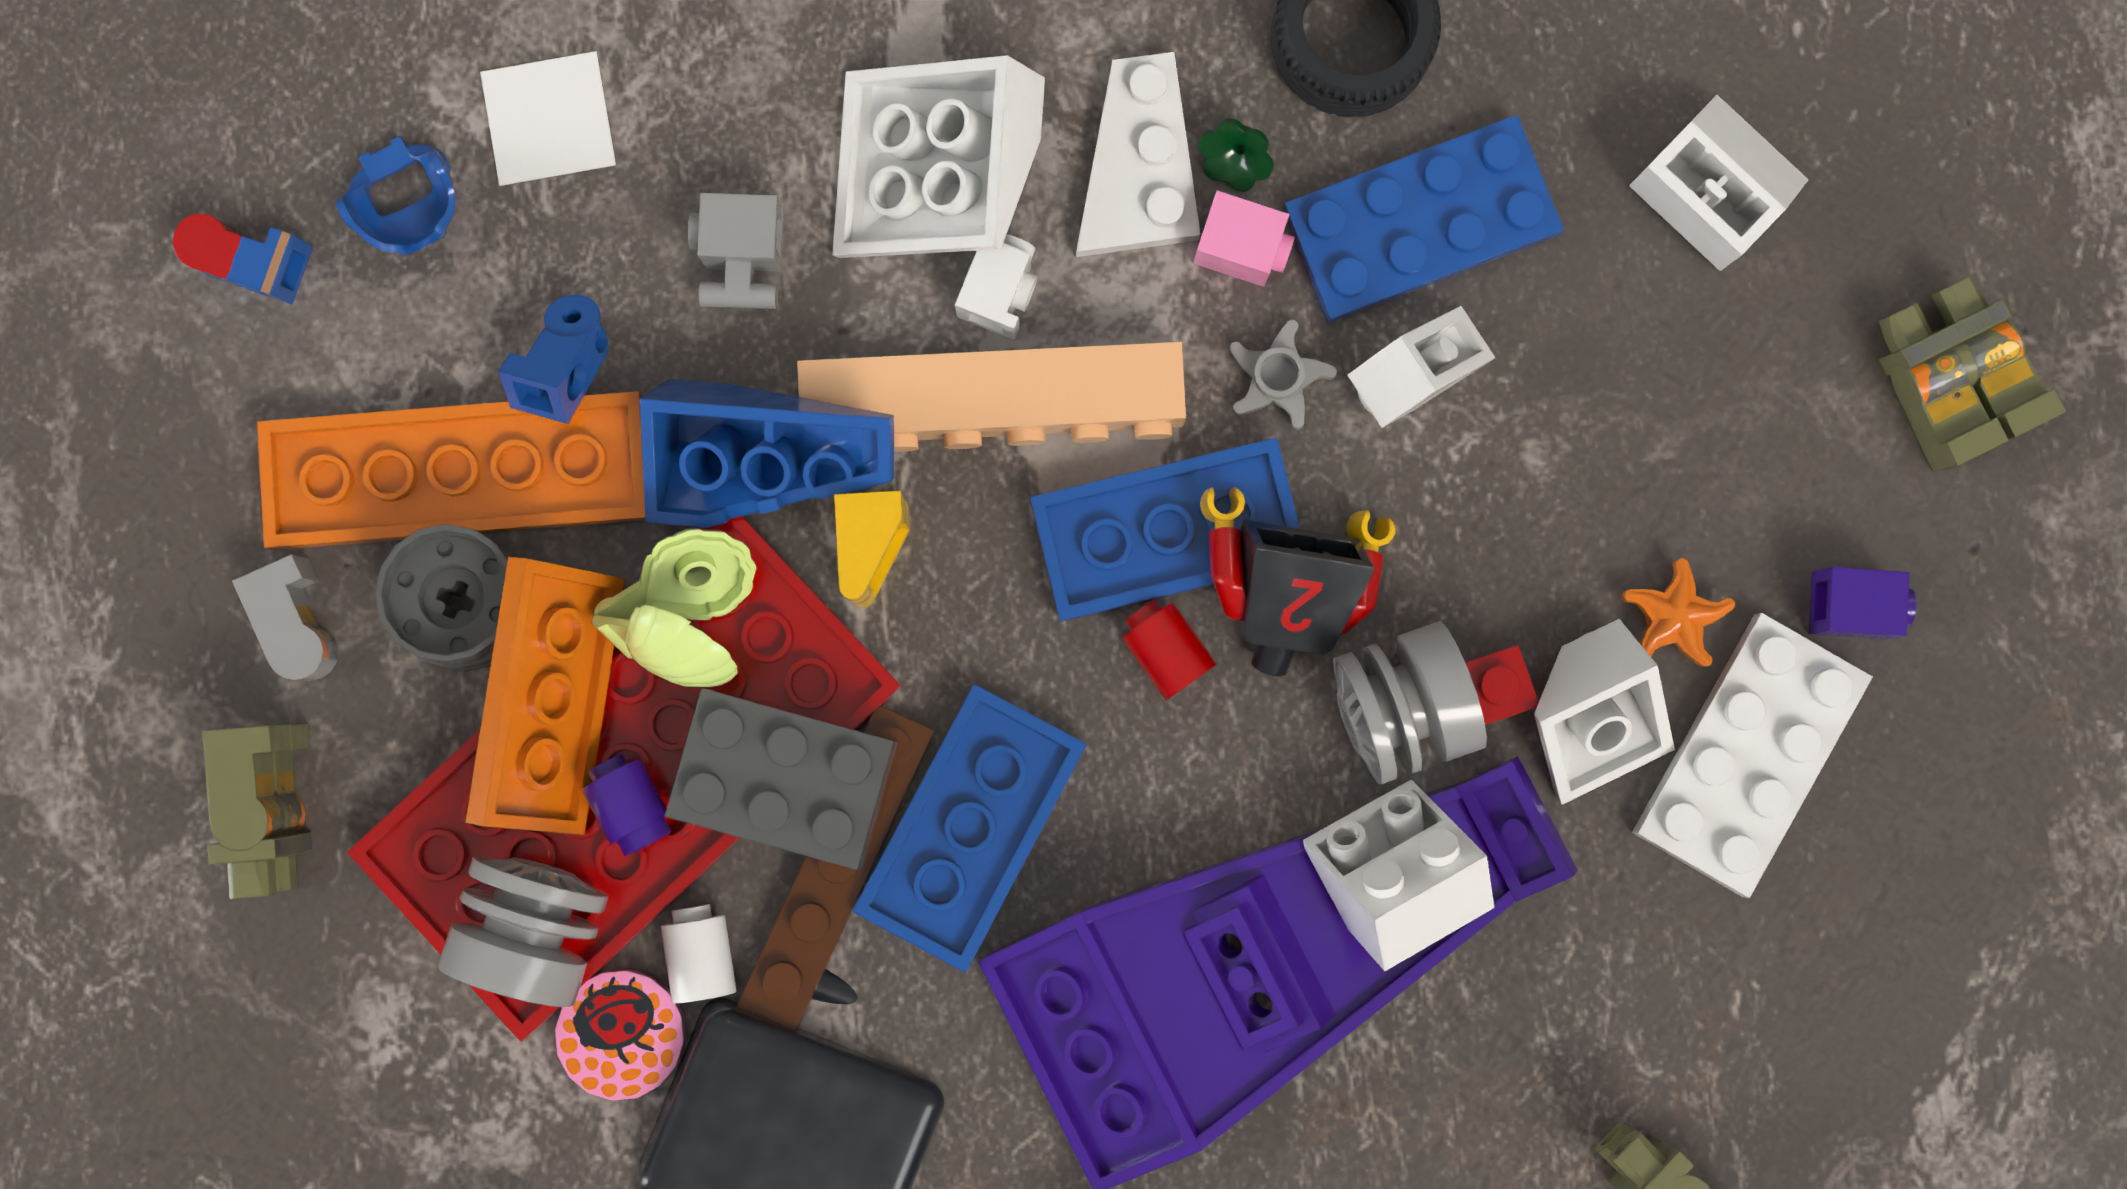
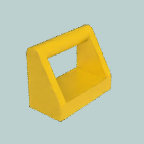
(868, 541)

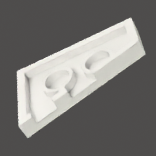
(1141, 163)

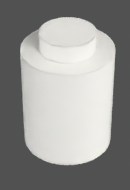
(697, 955)

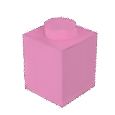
(1244, 239)

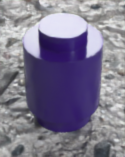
(626, 804)

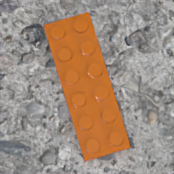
(449, 465)

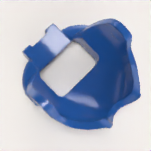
(412, 226)

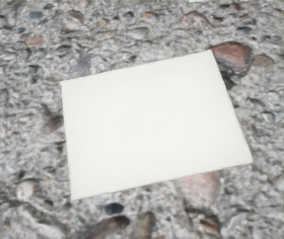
(547, 118)

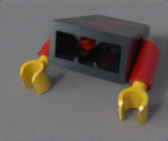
(1293, 584)

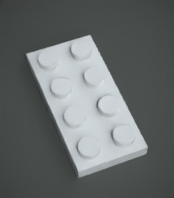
(1752, 755)

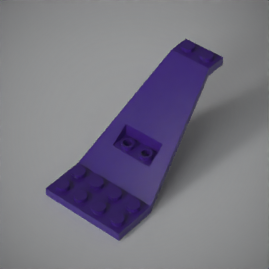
(1155, 1022)

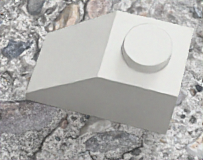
(1420, 366)

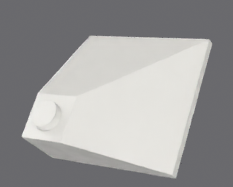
(934, 155)

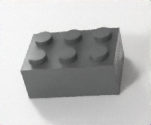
(781, 779)

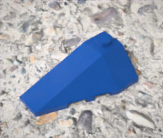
(749, 450)

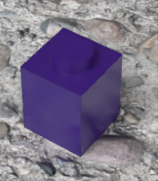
(1861, 603)

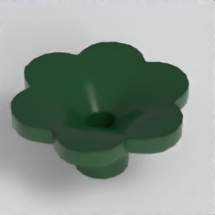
(1236, 154)

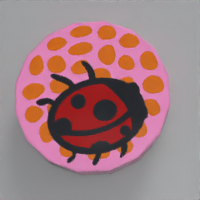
(621, 1035)

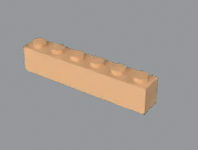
(1011, 393)

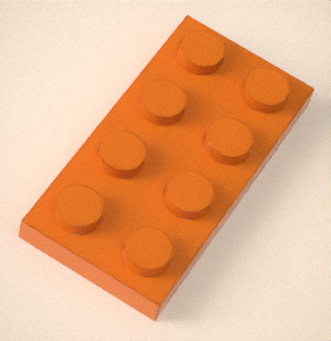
(543, 700)

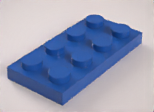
(1422, 219)
(1145, 529)
(969, 828)

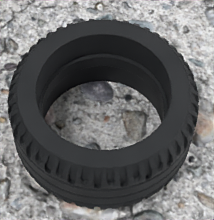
(1349, 93)

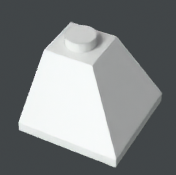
(1601, 712)

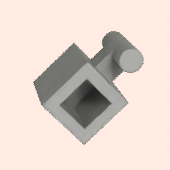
(740, 237)

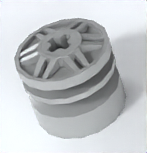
(1417, 700)
(523, 931)

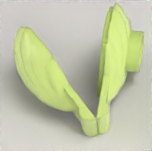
(682, 579)

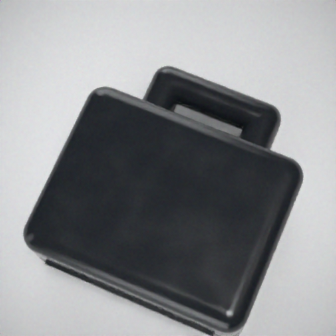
(787, 1109)

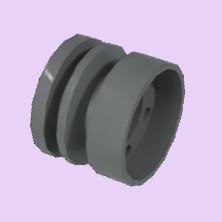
(417, 588)

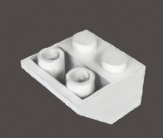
(1719, 183)
(1401, 874)

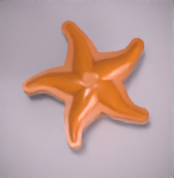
(1678, 615)

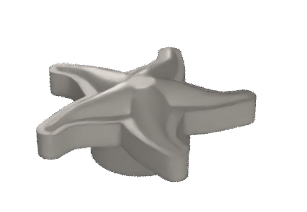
(1279, 375)

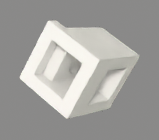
(998, 285)

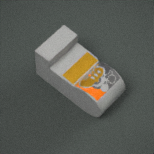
(285, 619)

